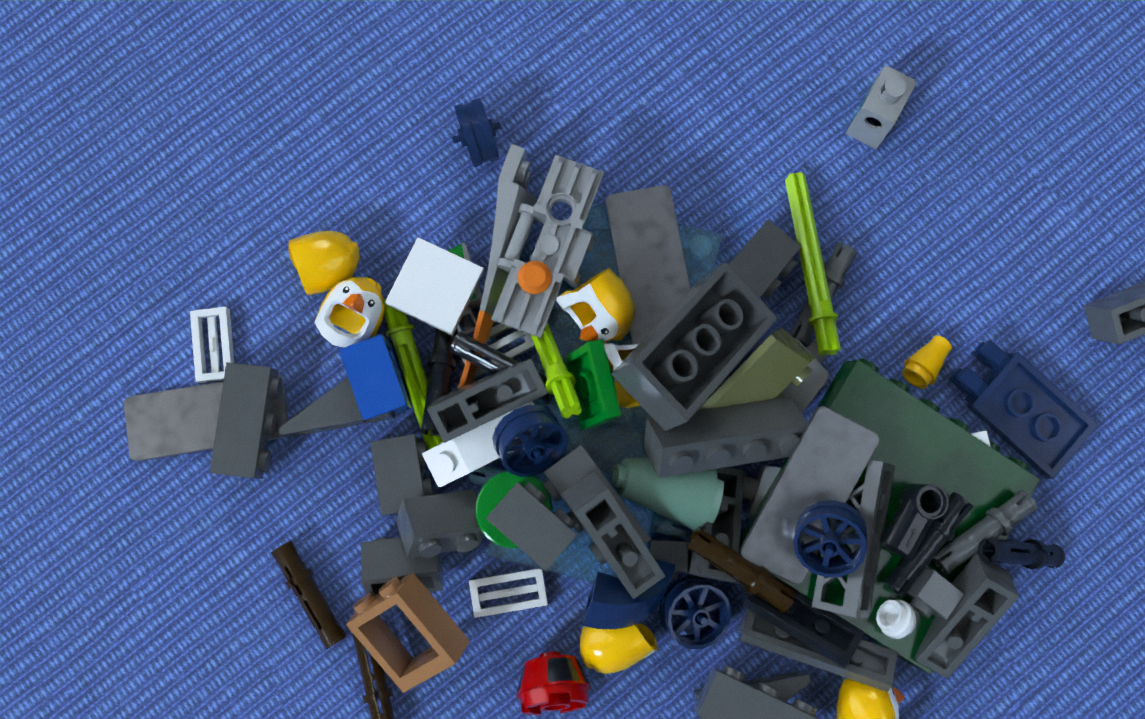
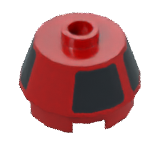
(552, 684)

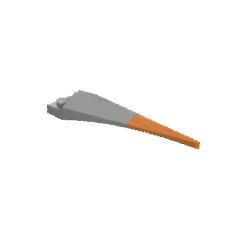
(511, 194)

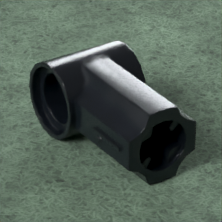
(911, 521)

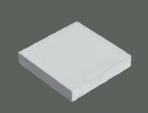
(434, 286)

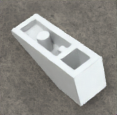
(464, 453)

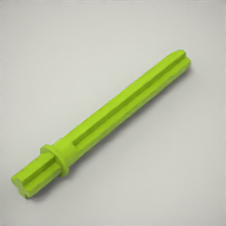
(820, 303)
(410, 364)
(559, 380)

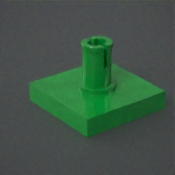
(593, 385)

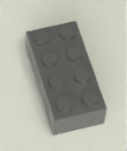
(694, 347)

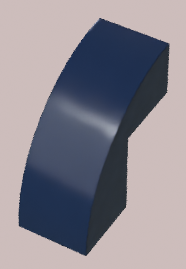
(614, 608)

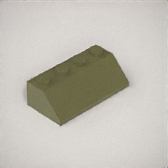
(764, 373)

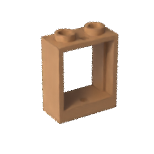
(426, 615)

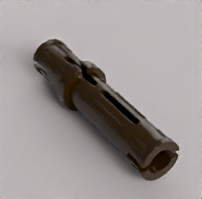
(754, 578)
(307, 592)
(367, 677)

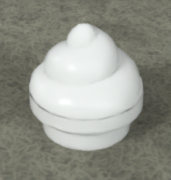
(896, 618)

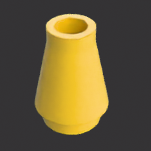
(925, 364)

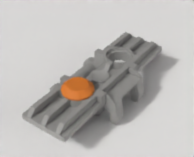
(558, 252)

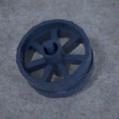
(476, 132)
(532, 449)
(830, 539)
(695, 612)

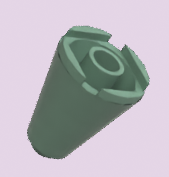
(682, 498)

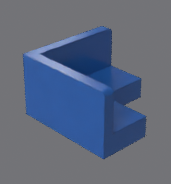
(375, 377)

